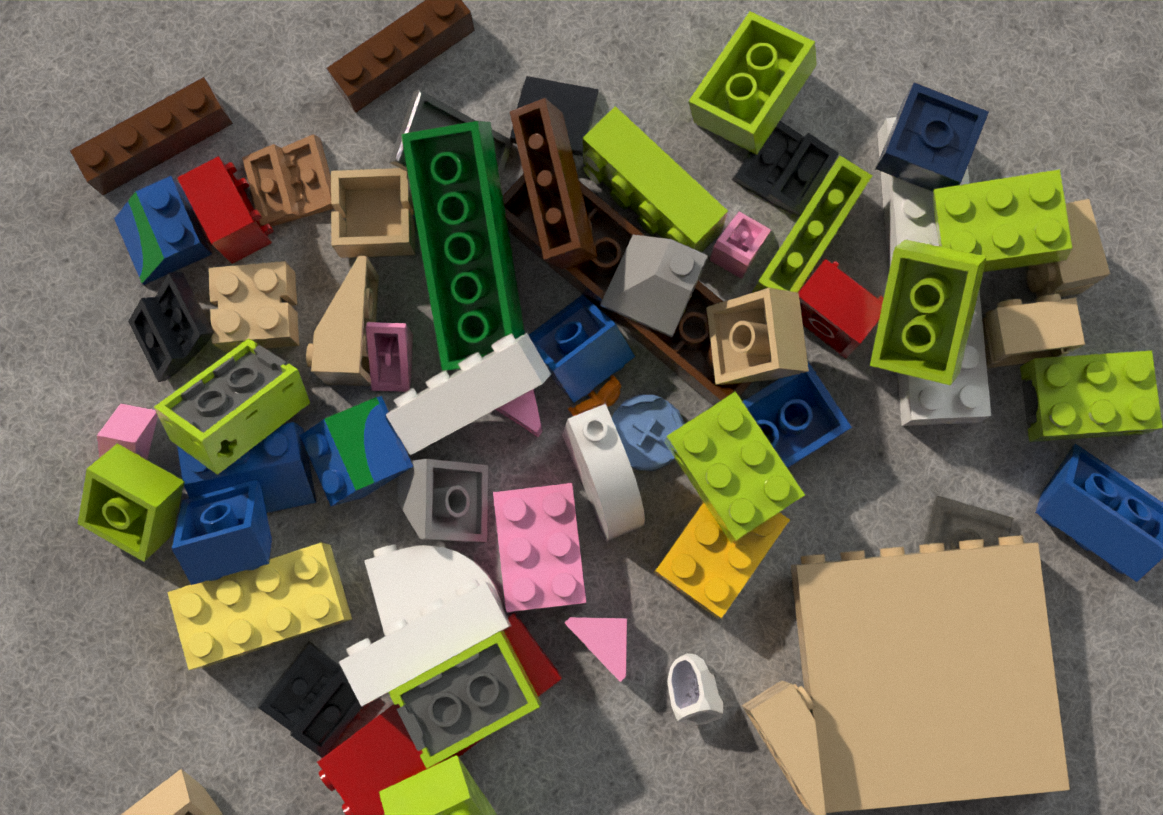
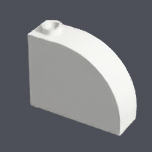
(605, 471)
(418, 576)

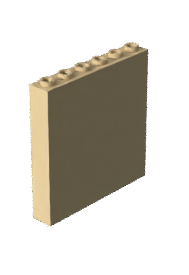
(930, 674)

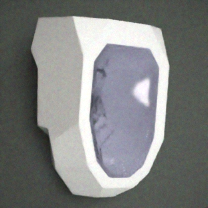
(693, 691)

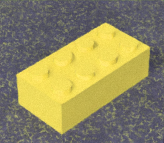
(259, 606)

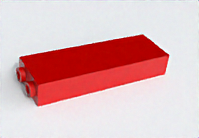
(384, 750)

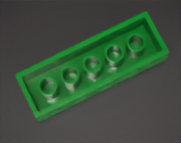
(463, 238)

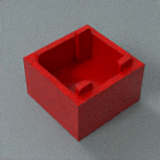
(225, 209)
(838, 308)

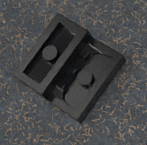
(573, 101)
(786, 169)
(170, 327)
(312, 700)

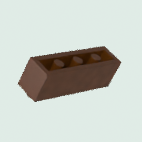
(400, 50)
(151, 137)
(553, 184)

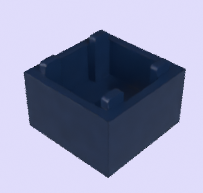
(931, 139)

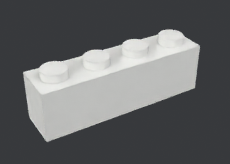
(468, 393)
(423, 643)

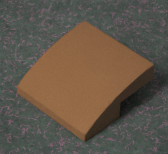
(289, 180)

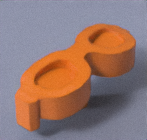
(607, 395)

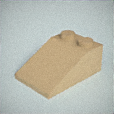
(340, 338)
(790, 734)

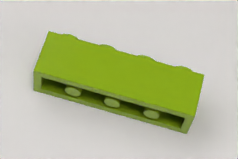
(815, 227)

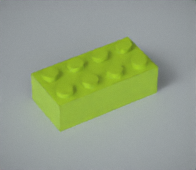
(651, 183)

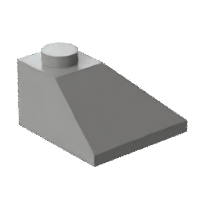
(654, 282)
(445, 500)

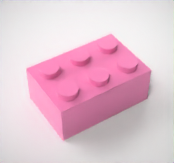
(539, 547)

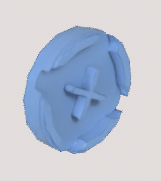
(643, 428)

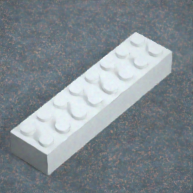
(922, 401)

